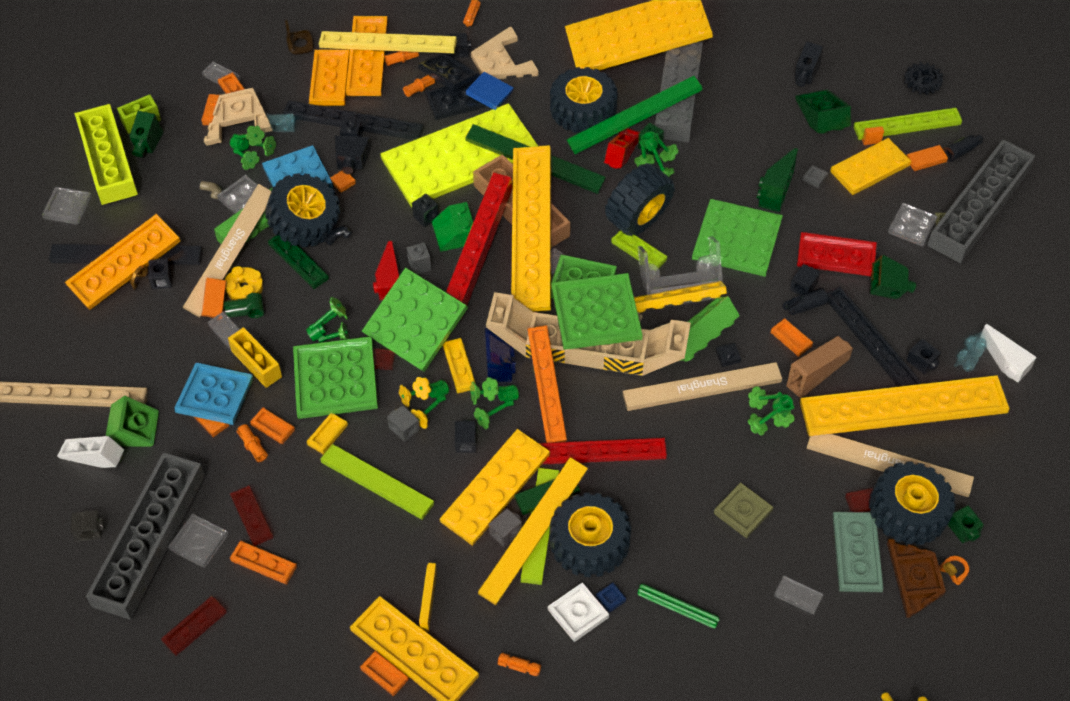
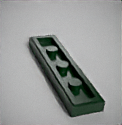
(299, 261)

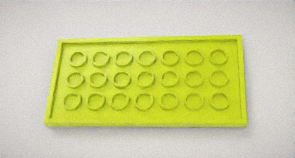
(444, 158)

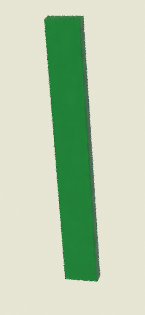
(634, 114)

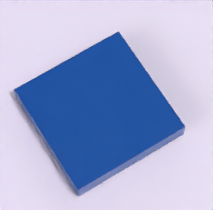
(489, 90)

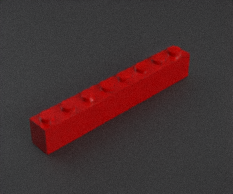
(480, 238)

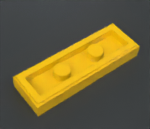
(458, 364)
(428, 596)

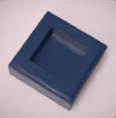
(611, 597)

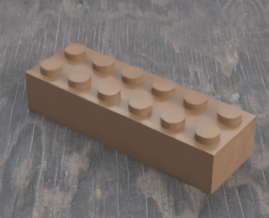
(501, 165)

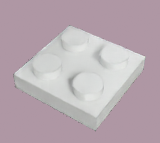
(578, 612)

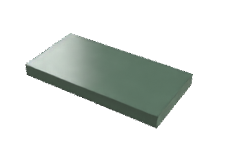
(857, 552)

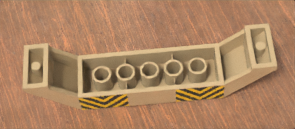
(656, 349)

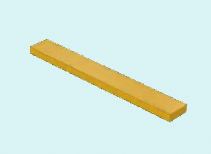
(532, 532)

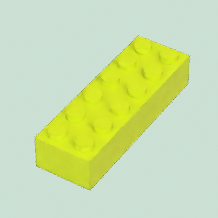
(105, 154)

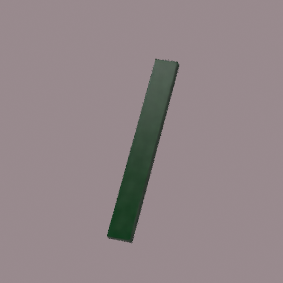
(559, 168)

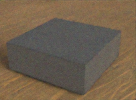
(815, 176)

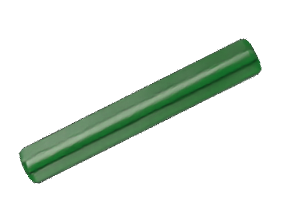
(678, 605)

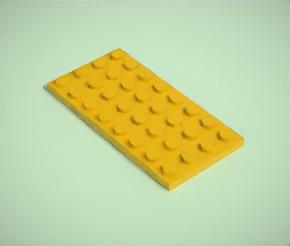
(637, 32)

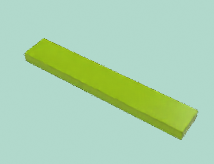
(911, 122)
(377, 481)
(534, 566)

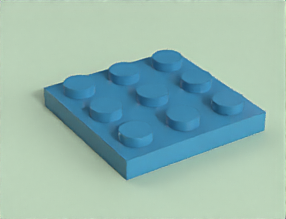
(300, 162)
(214, 393)

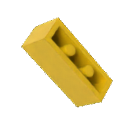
(254, 357)

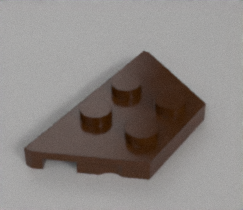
(916, 576)

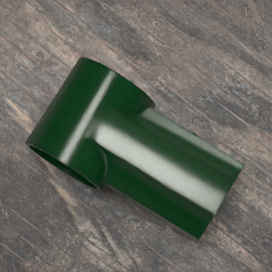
(250, 306)

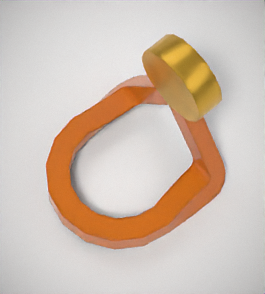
(951, 570)

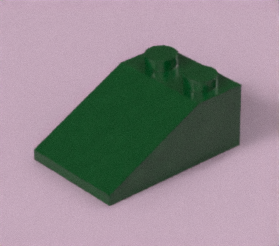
(824, 111)
(776, 182)

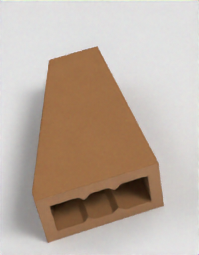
(817, 366)

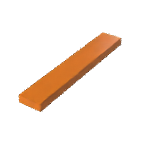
(547, 384)

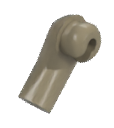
(212, 187)

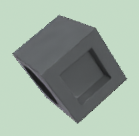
(419, 258)
(403, 423)
(505, 527)

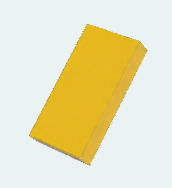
(327, 433)

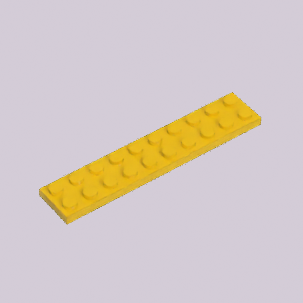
(532, 227)
(903, 405)

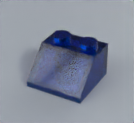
(499, 358)

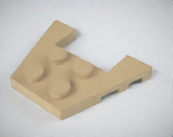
(495, 60)
(235, 109)

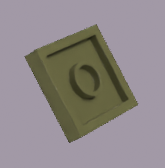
(743, 510)

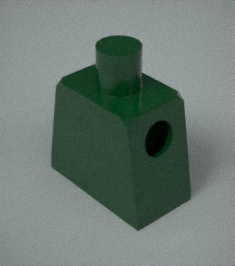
(145, 133)
(890, 278)

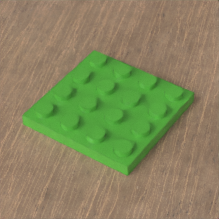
(743, 234)
(596, 311)
(414, 319)
(335, 377)

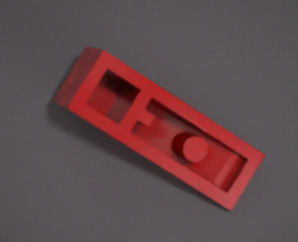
(621, 148)
(386, 272)

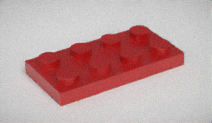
(836, 254)

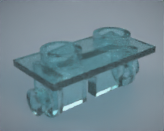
(282, 123)
(966, 356)

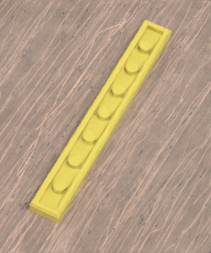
(388, 42)

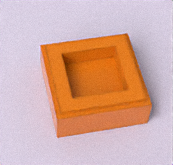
(873, 135)
(342, 181)

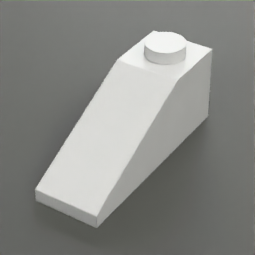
(1008, 355)
(93, 451)

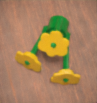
(424, 389)

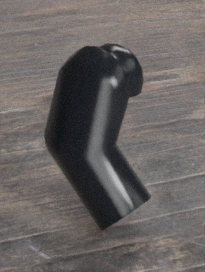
(343, 230)

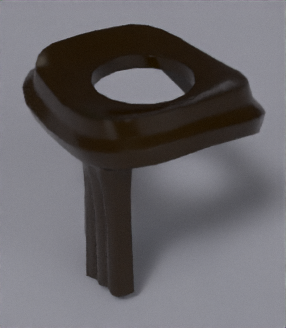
(292, 37)

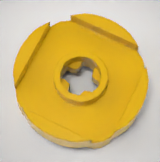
(241, 275)

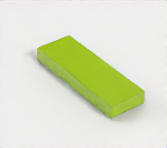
(630, 245)

